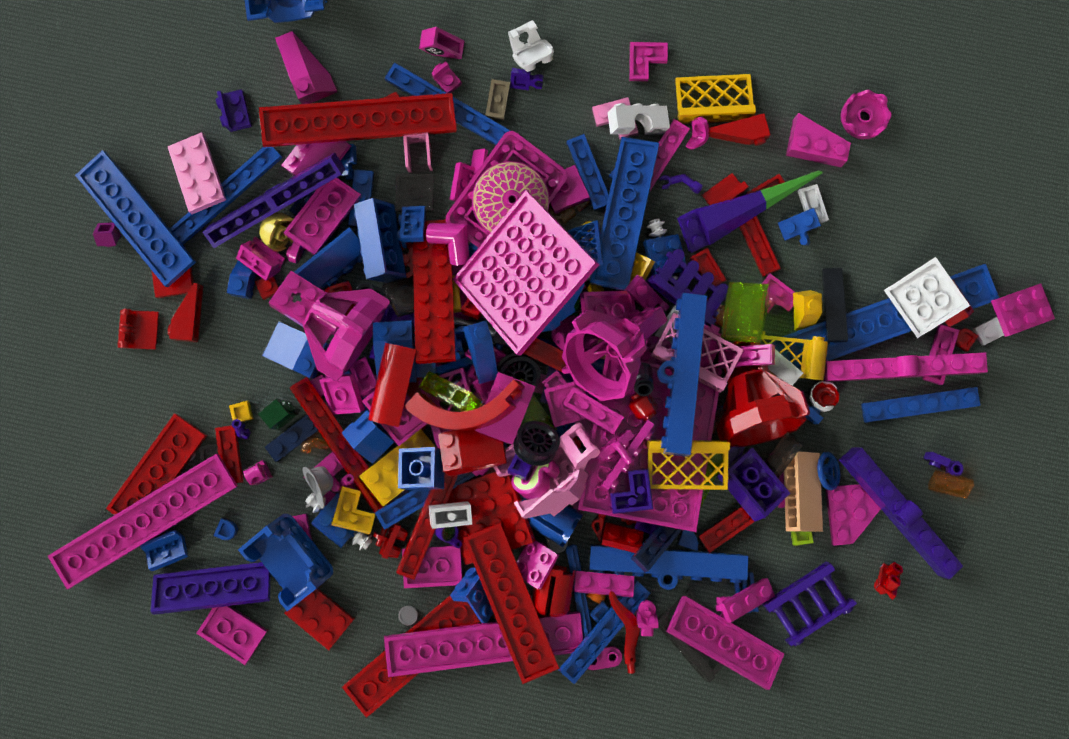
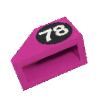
(441, 43)

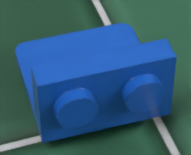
(472, 591)

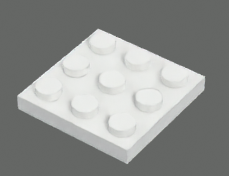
(926, 297)

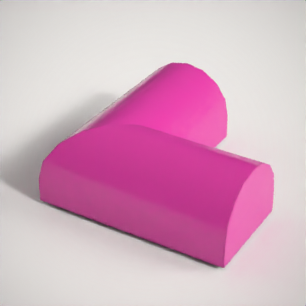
(455, 236)

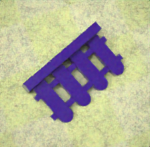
(660, 283)

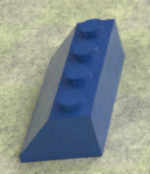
(332, 261)

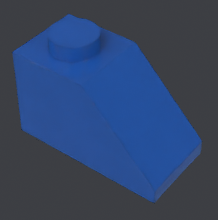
(241, 281)

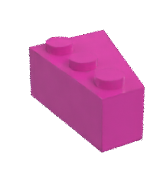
(816, 143)

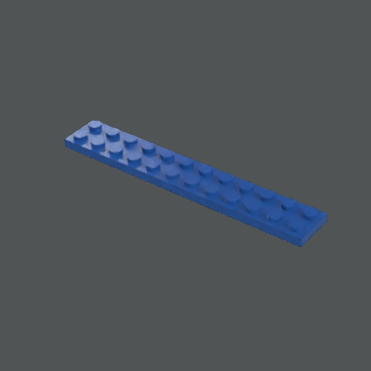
(883, 320)

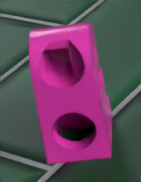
(257, 473)

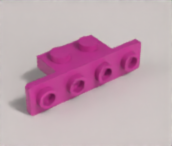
(464, 173)

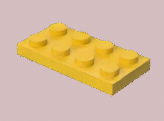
(383, 475)

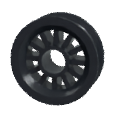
(511, 359)
(536, 443)

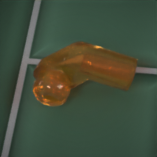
(313, 443)

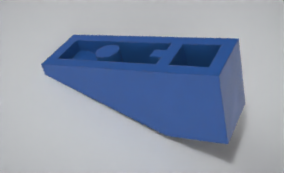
(481, 351)

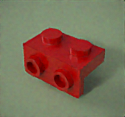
(622, 537)

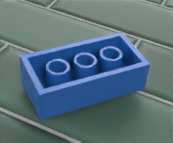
(379, 240)

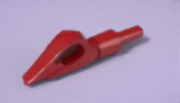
(601, 518)

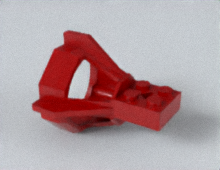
(753, 413)

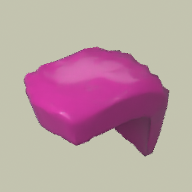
(700, 133)

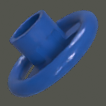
(825, 471)

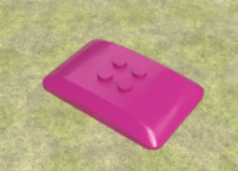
(509, 149)

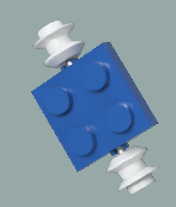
(659, 246)
(324, 521)

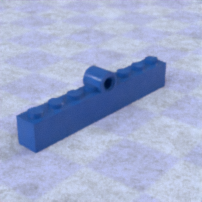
(685, 375)
(673, 563)

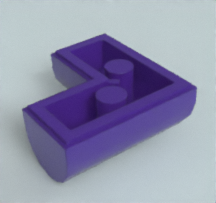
(639, 496)

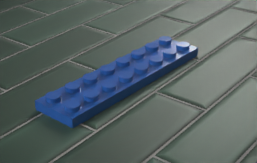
(625, 212)
(135, 218)

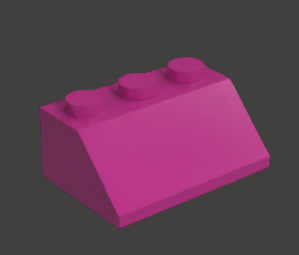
(306, 155)

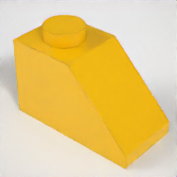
(807, 308)

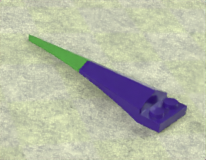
(712, 222)

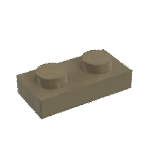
(497, 99)

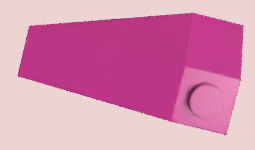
(306, 73)

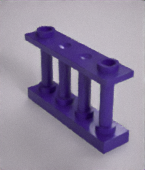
(807, 583)

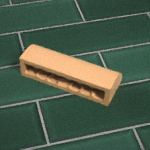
(804, 502)

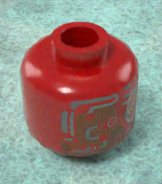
(643, 406)

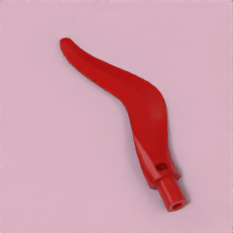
(632, 631)

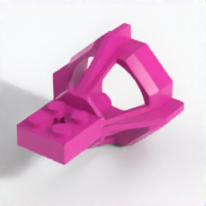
(324, 315)
(621, 340)

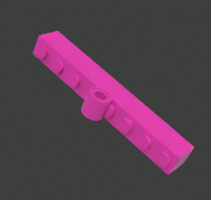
(905, 367)

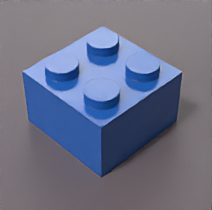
(420, 469)

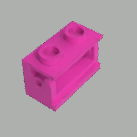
(260, 258)

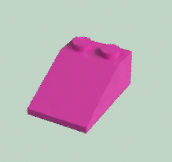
(507, 428)

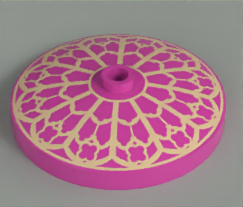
(499, 183)

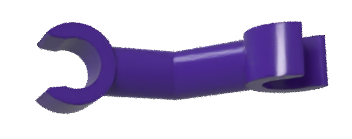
(695, 186)

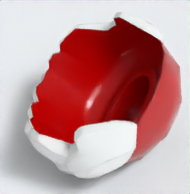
(824, 396)

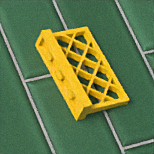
(716, 111)
(698, 446)

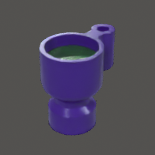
(449, 535)

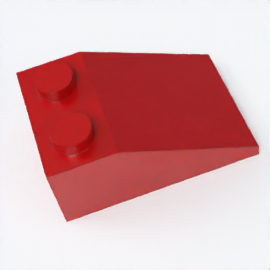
(469, 451)

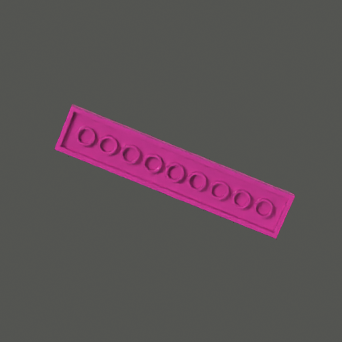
(142, 521)
(471, 645)

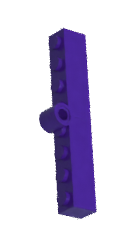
(274, 200)
(901, 512)

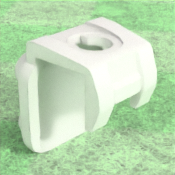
(532, 52)

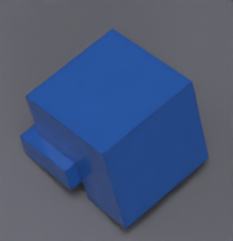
(368, 437)

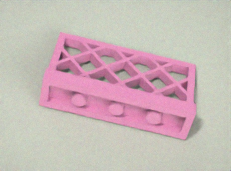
(706, 377)

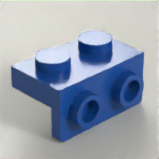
(165, 550)

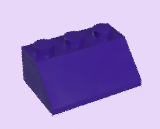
(754, 485)

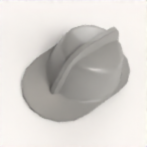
(319, 481)

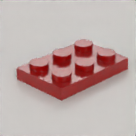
(320, 618)

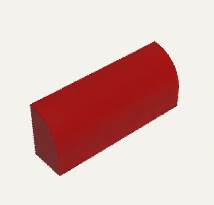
(392, 384)

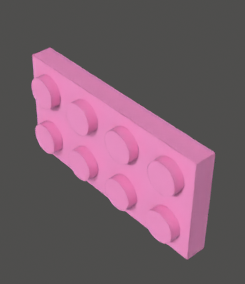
(196, 173)

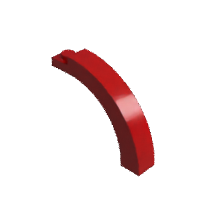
(475, 419)

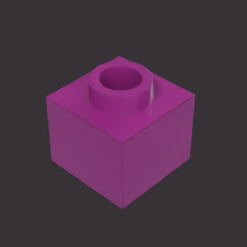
(106, 234)

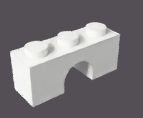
(652, 117)

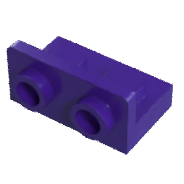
(234, 110)

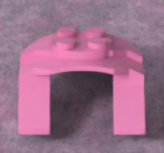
(570, 482)

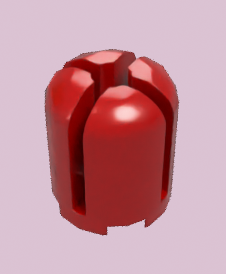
(561, 595)

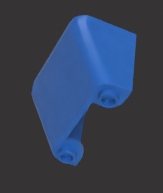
(289, 558)

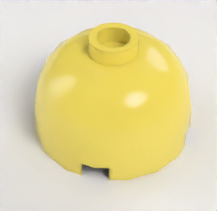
(272, 231)

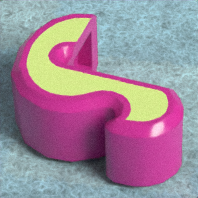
(538, 482)

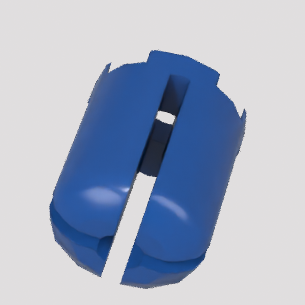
(557, 527)

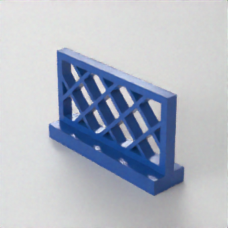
(595, 243)

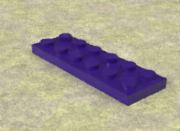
(210, 588)

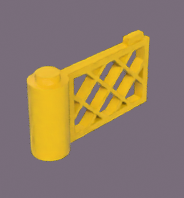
(813, 355)

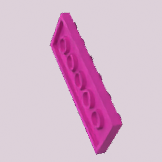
(725, 642)

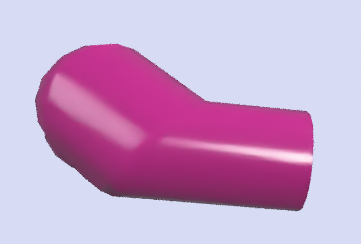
(347, 481)

